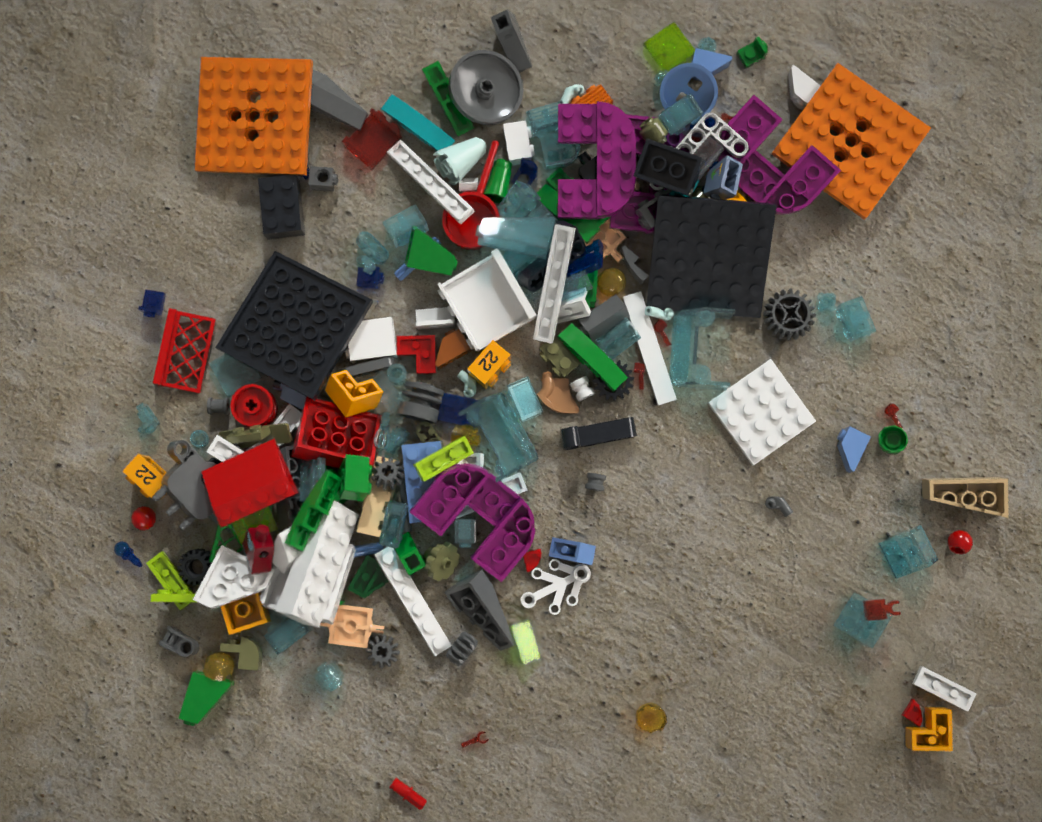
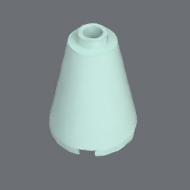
(459, 158)

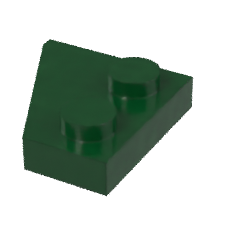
(367, 578)

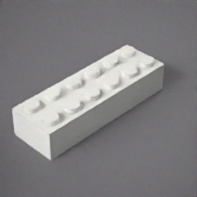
(317, 568)

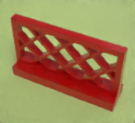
(167, 347)

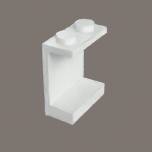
(373, 340)

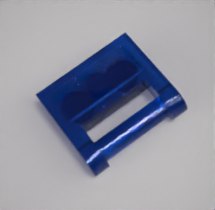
(589, 262)

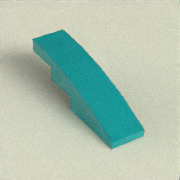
(416, 123)

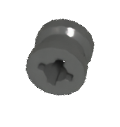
(595, 481)

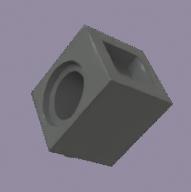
(315, 175)

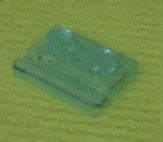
(310, 474)

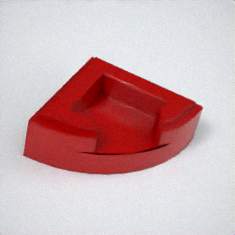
(532, 559)
(913, 713)

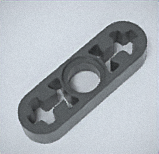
(370, 367)

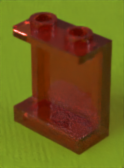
(373, 139)

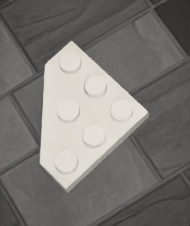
(230, 580)

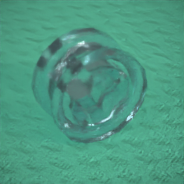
(202, 443)

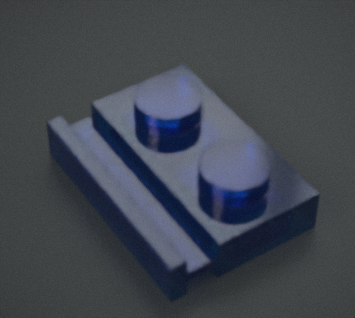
(451, 406)

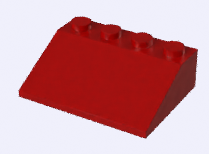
(331, 435)
(248, 483)

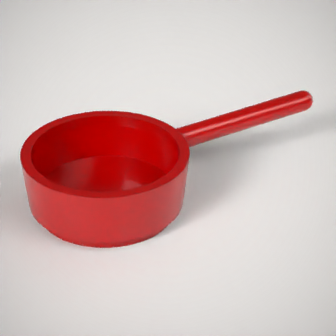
(464, 234)

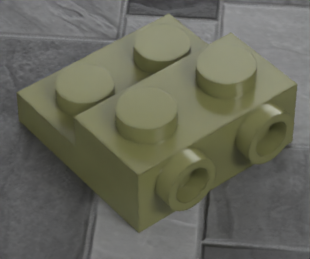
(559, 356)

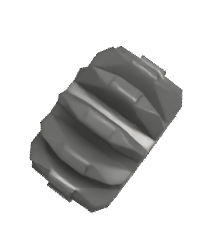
(382, 469)
(385, 644)
(461, 648)

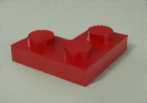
(423, 348)

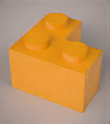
(353, 396)
(935, 734)

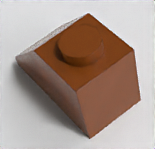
(452, 348)

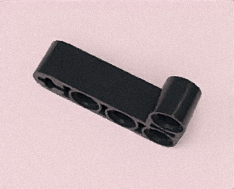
(534, 274)
(599, 433)

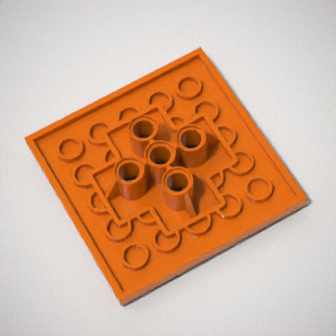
(230, 89)
(887, 138)

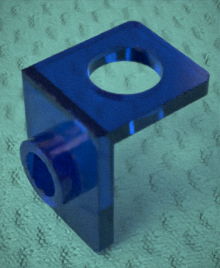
(528, 168)

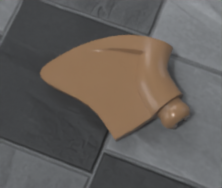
(556, 395)

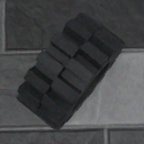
(186, 565)

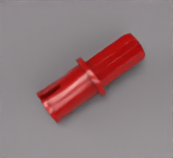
(408, 794)

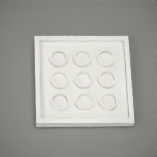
(761, 412)

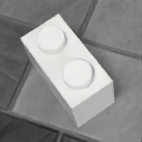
(517, 142)

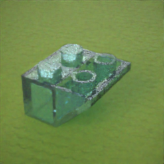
(908, 551)
(853, 622)

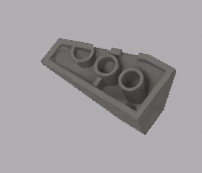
(333, 102)
(480, 603)

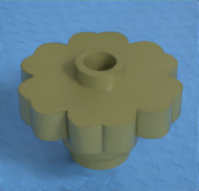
(441, 561)

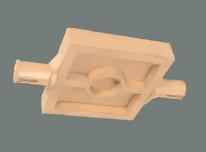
(611, 240)
(352, 626)

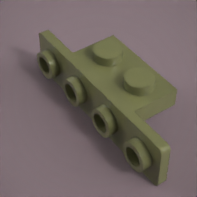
(250, 436)

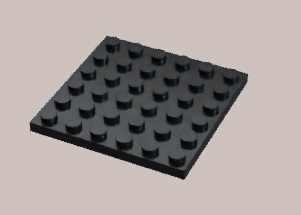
(710, 254)
(294, 325)

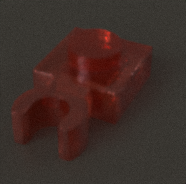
(878, 609)

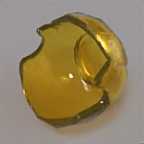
(611, 282)
(218, 666)
(651, 717)

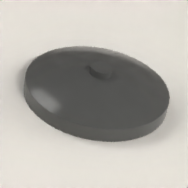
(485, 87)

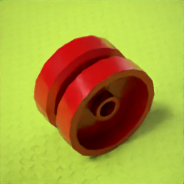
(243, 402)

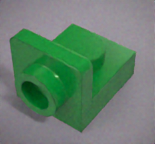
(753, 52)

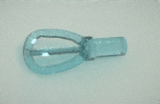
(384, 428)

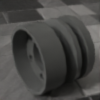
(420, 402)

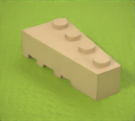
(977, 494)
(375, 506)

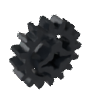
(619, 391)

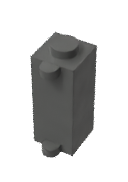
(603, 318)

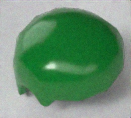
(892, 440)

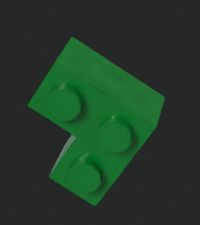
(355, 477)

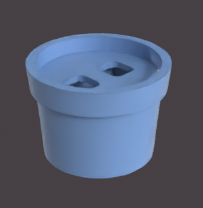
(677, 81)

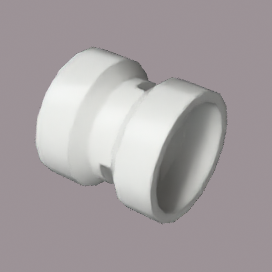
(582, 389)

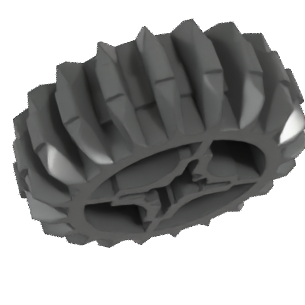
(783, 311)

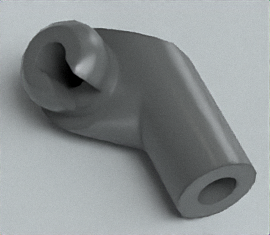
(778, 503)

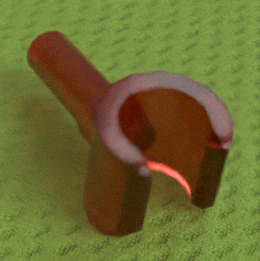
(659, 327)
(640, 368)
(891, 410)
(476, 739)

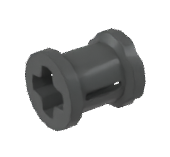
(218, 405)

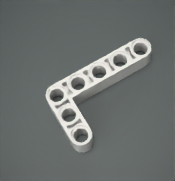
(714, 132)

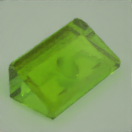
(525, 641)

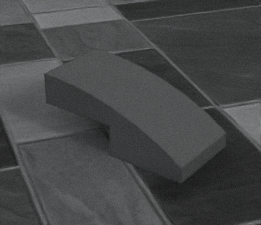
(630, 260)

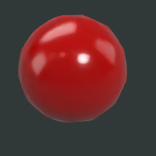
(143, 518)
(960, 542)

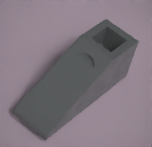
(511, 39)

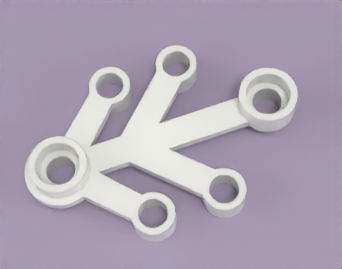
(558, 584)

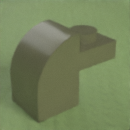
(249, 652)

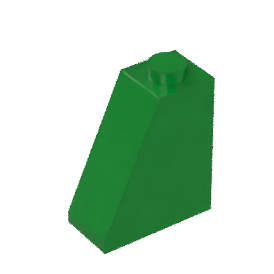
(428, 254)
(202, 697)

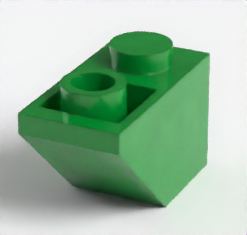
(410, 555)

